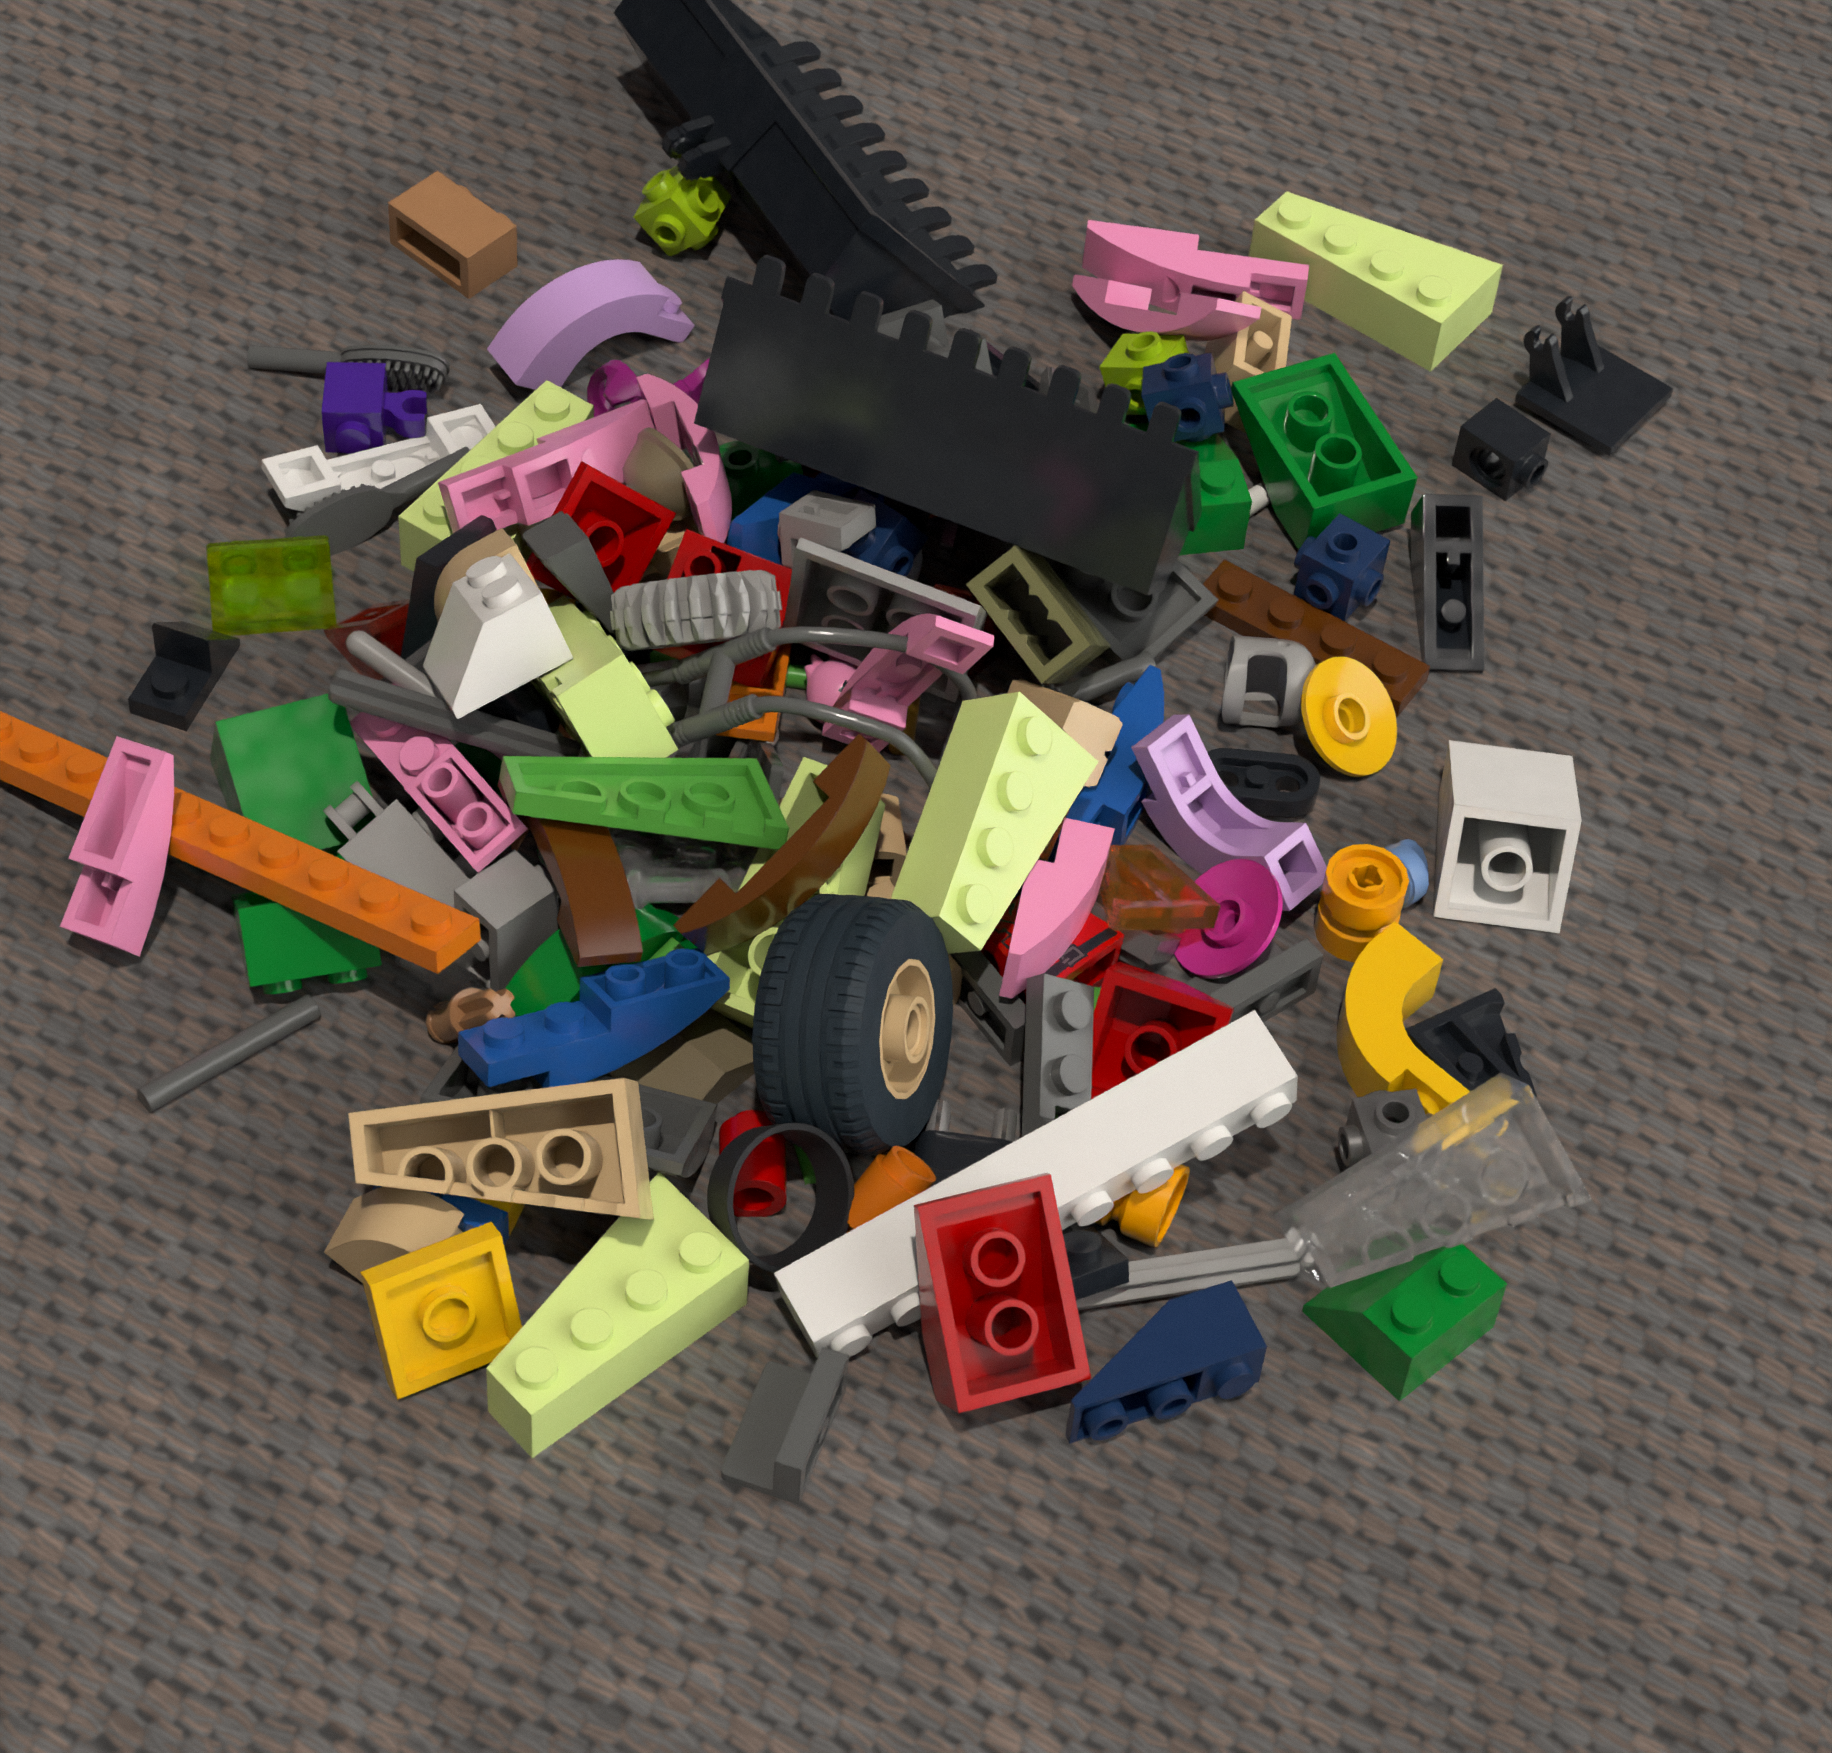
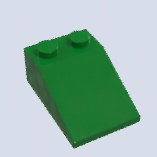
(1322, 449)
(1223, 498)

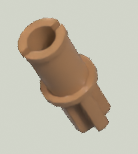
(468, 1010)

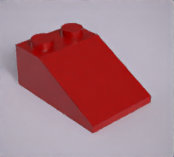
(997, 1295)

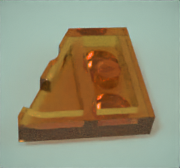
(1152, 893)

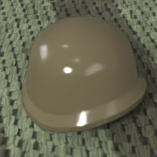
(656, 471)

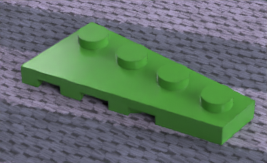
(667, 796)

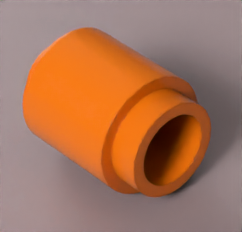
(888, 1183)

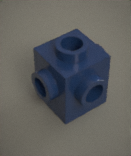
(1194, 388)
(891, 543)
(1341, 567)

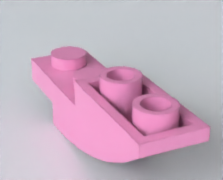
(1173, 265)
(532, 481)
(443, 787)

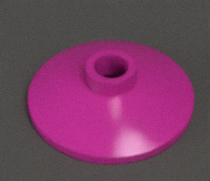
(1244, 924)

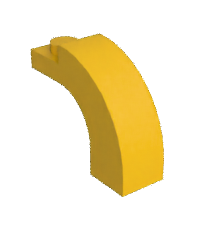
(1383, 989)

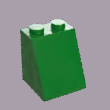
(288, 767)

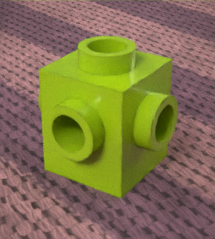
(681, 211)
(1131, 354)

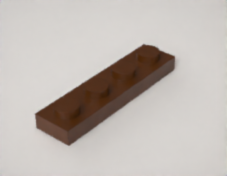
(1266, 611)

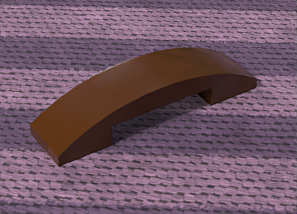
(802, 864)
(593, 887)

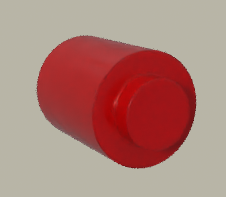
(763, 1177)

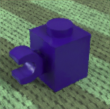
(361, 408)

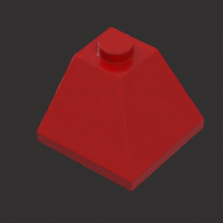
(618, 522)
(1146, 1020)

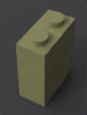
(1038, 615)

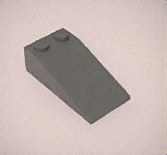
(1122, 615)

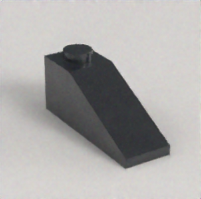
(1449, 581)

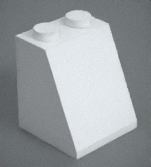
(1505, 836)

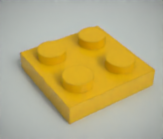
(442, 1309)

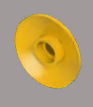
(1349, 716)

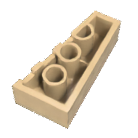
(531, 1147)

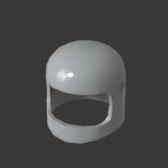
(1265, 671)

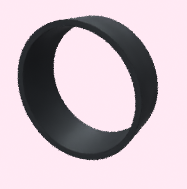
(833, 1188)

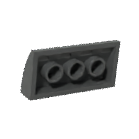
(674, 1125)

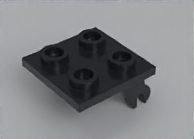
(1586, 385)

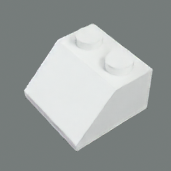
(492, 636)

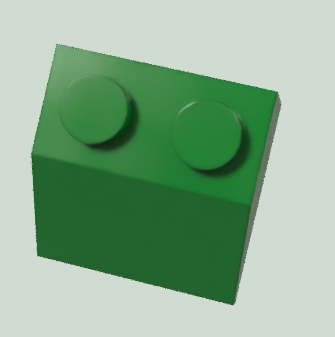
(287, 946)
(1412, 1315)

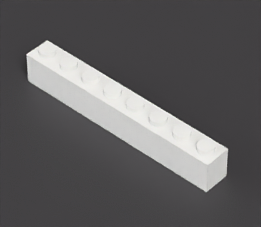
(1094, 1156)

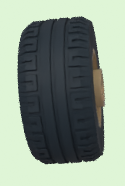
(854, 1021)

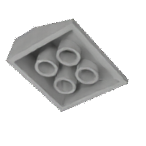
(852, 594)

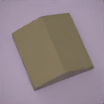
(698, 1062)

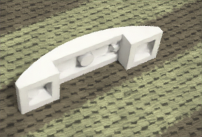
(308, 477)

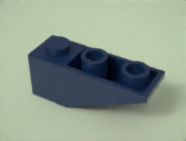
(1181, 1356)

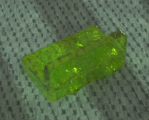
(271, 585)

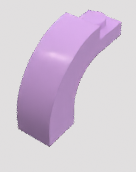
(578, 313)
(1210, 824)

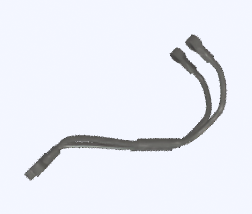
(719, 715)

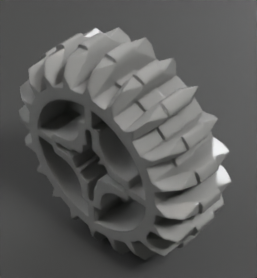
(694, 609)

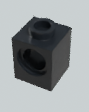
(1502, 450)

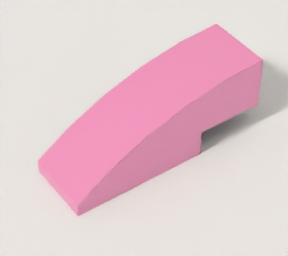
(123, 848)
(1056, 902)

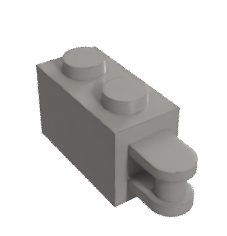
(399, 846)

